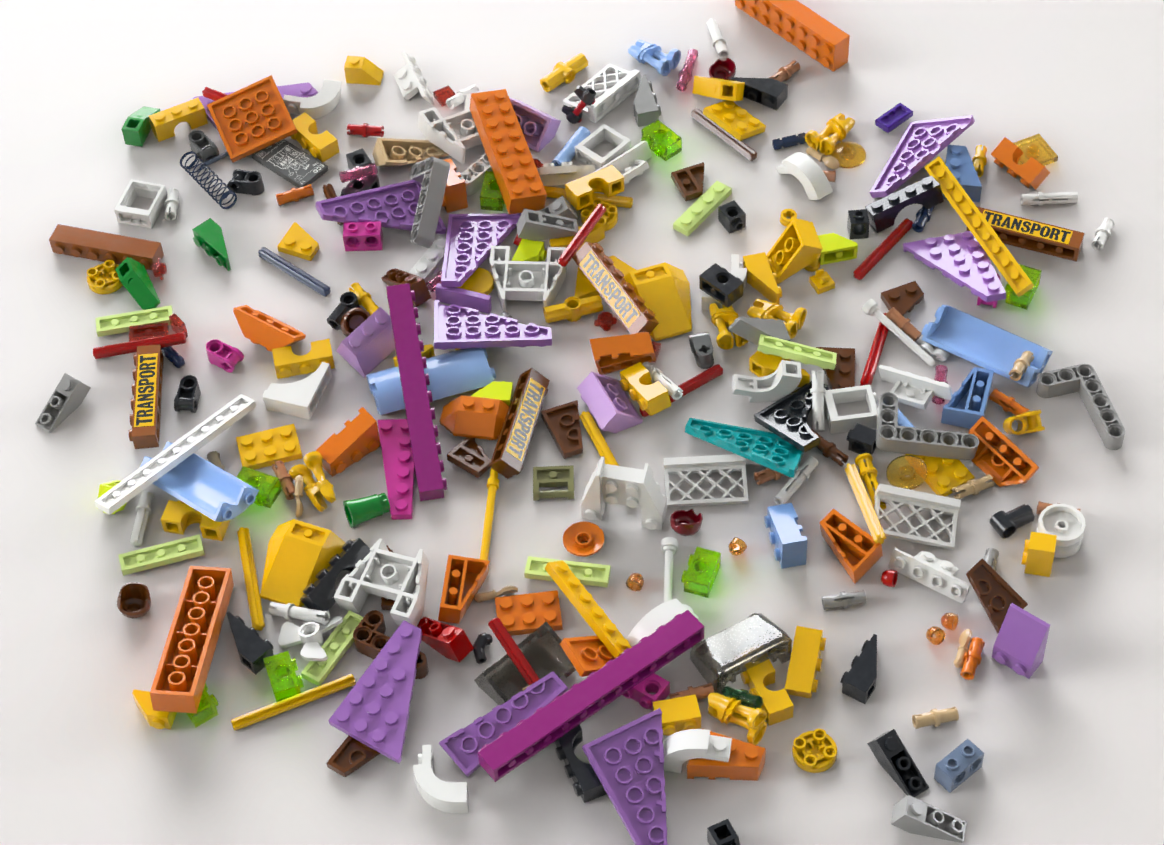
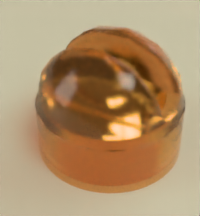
(737, 546)
(635, 582)
(949, 621)
(939, 633)

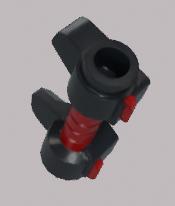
(587, 97)

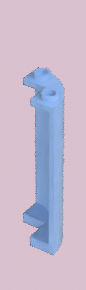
(983, 343)
(448, 376)
(206, 488)

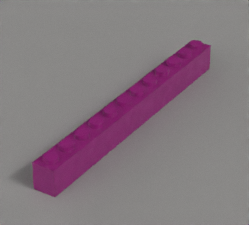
(415, 393)
(590, 695)

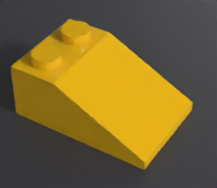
(794, 249)

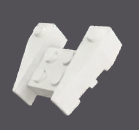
(451, 133)
(526, 278)
(624, 487)
(389, 577)

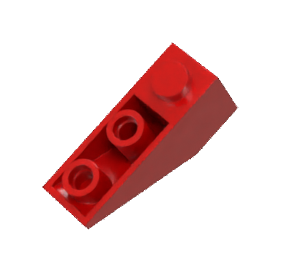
(445, 639)

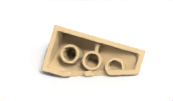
(400, 152)

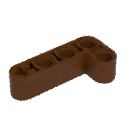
(376, 639)

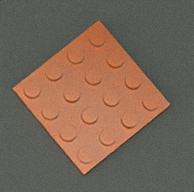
(252, 118)

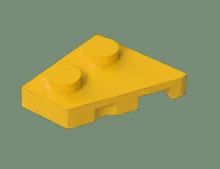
(298, 243)

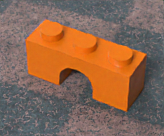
(1031, 173)

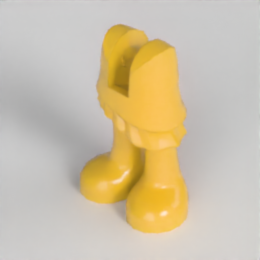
(837, 127)
(767, 310)
(724, 318)
(314, 490)
(729, 710)

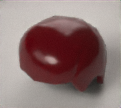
(723, 69)
(686, 522)

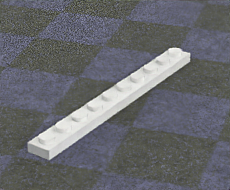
(174, 454)

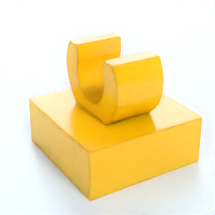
(821, 281)

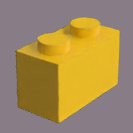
(1039, 554)
(679, 714)

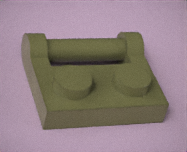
(553, 477)

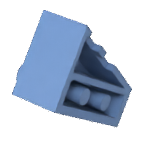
(962, 168)
(970, 400)
(786, 535)

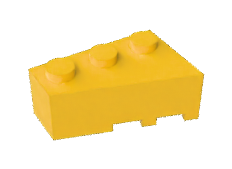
(805, 662)

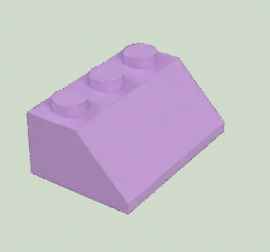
(536, 125)
(369, 343)
(608, 403)

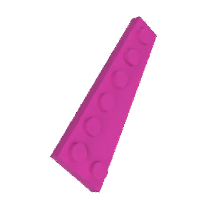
(398, 466)

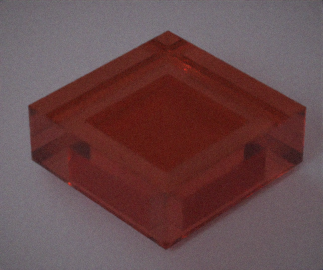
(443, 94)
(177, 324)

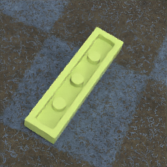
(702, 208)
(121, 322)
(797, 352)
(161, 554)
(587, 573)
(335, 648)

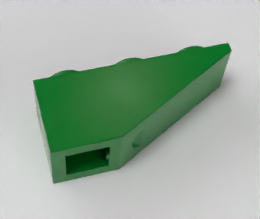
(138, 126)
(211, 239)
(138, 283)

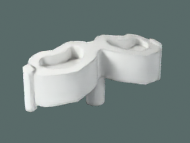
(936, 353)

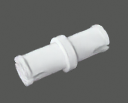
(460, 97)
(171, 204)
(1102, 233)

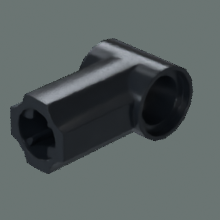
(347, 301)
(1008, 522)

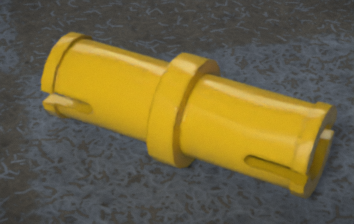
(980, 159)

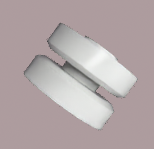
(1065, 523)

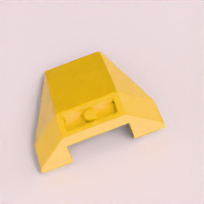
(667, 295)
(295, 558)

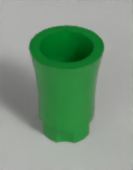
(365, 508)

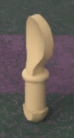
(830, 161)
(299, 493)
(492, 594)
(962, 649)

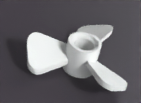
(309, 635)

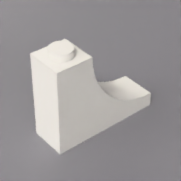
(298, 397)

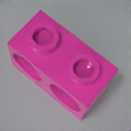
(363, 236)
(652, 684)

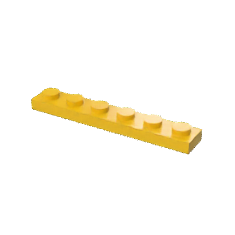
(587, 607)

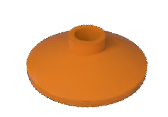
(583, 532)

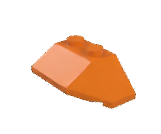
(265, 329)
(474, 417)
(1000, 456)

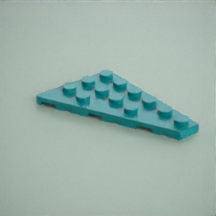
(749, 443)

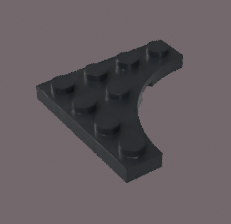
(789, 418)

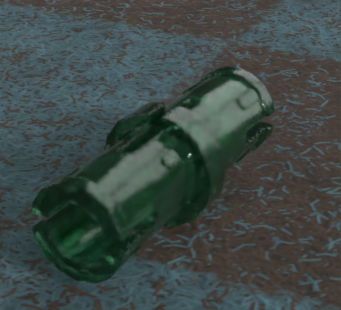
(746, 698)

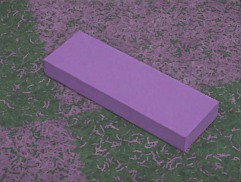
(464, 298)

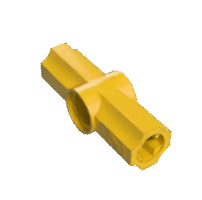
(564, 72)
(573, 309)

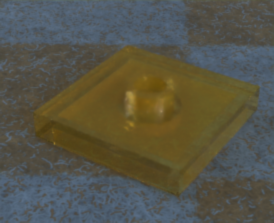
(1037, 148)

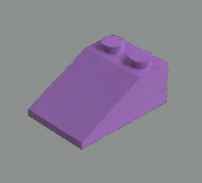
(1021, 641)

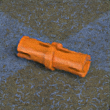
(294, 194)
(1008, 403)
(972, 658)

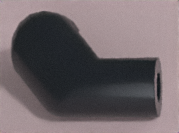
(482, 640)

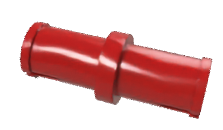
(365, 130)

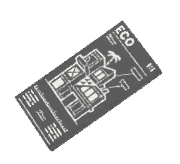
(291, 163)

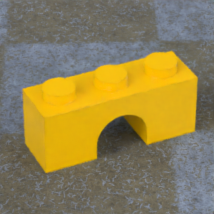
(165, 121)
(319, 145)
(580, 191)
(290, 364)
(638, 384)
(179, 516)
(775, 703)

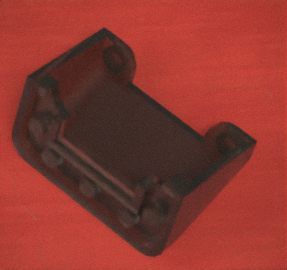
(740, 649)
(544, 655)

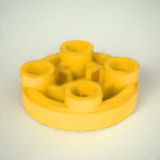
(609, 217)
(104, 278)
(480, 281)
(814, 751)

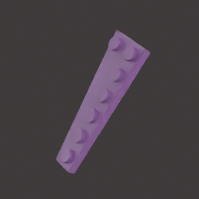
(467, 741)

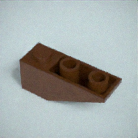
(398, 277)

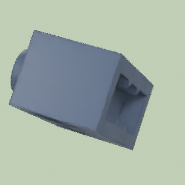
(958, 765)

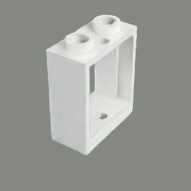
(587, 157)
(140, 217)
(841, 424)

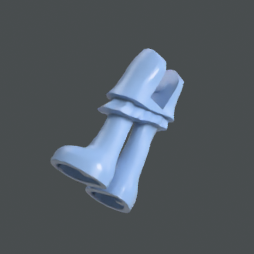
(650, 53)

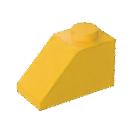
(362, 71)
(156, 719)

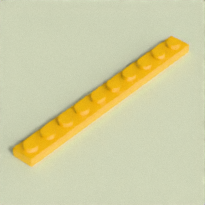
(980, 227)

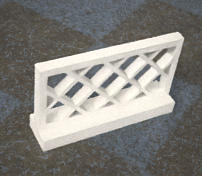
(609, 97)
(706, 465)
(919, 501)

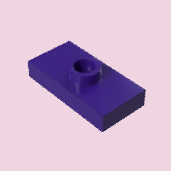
(893, 117)

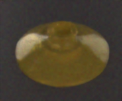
(849, 154)
(905, 466)

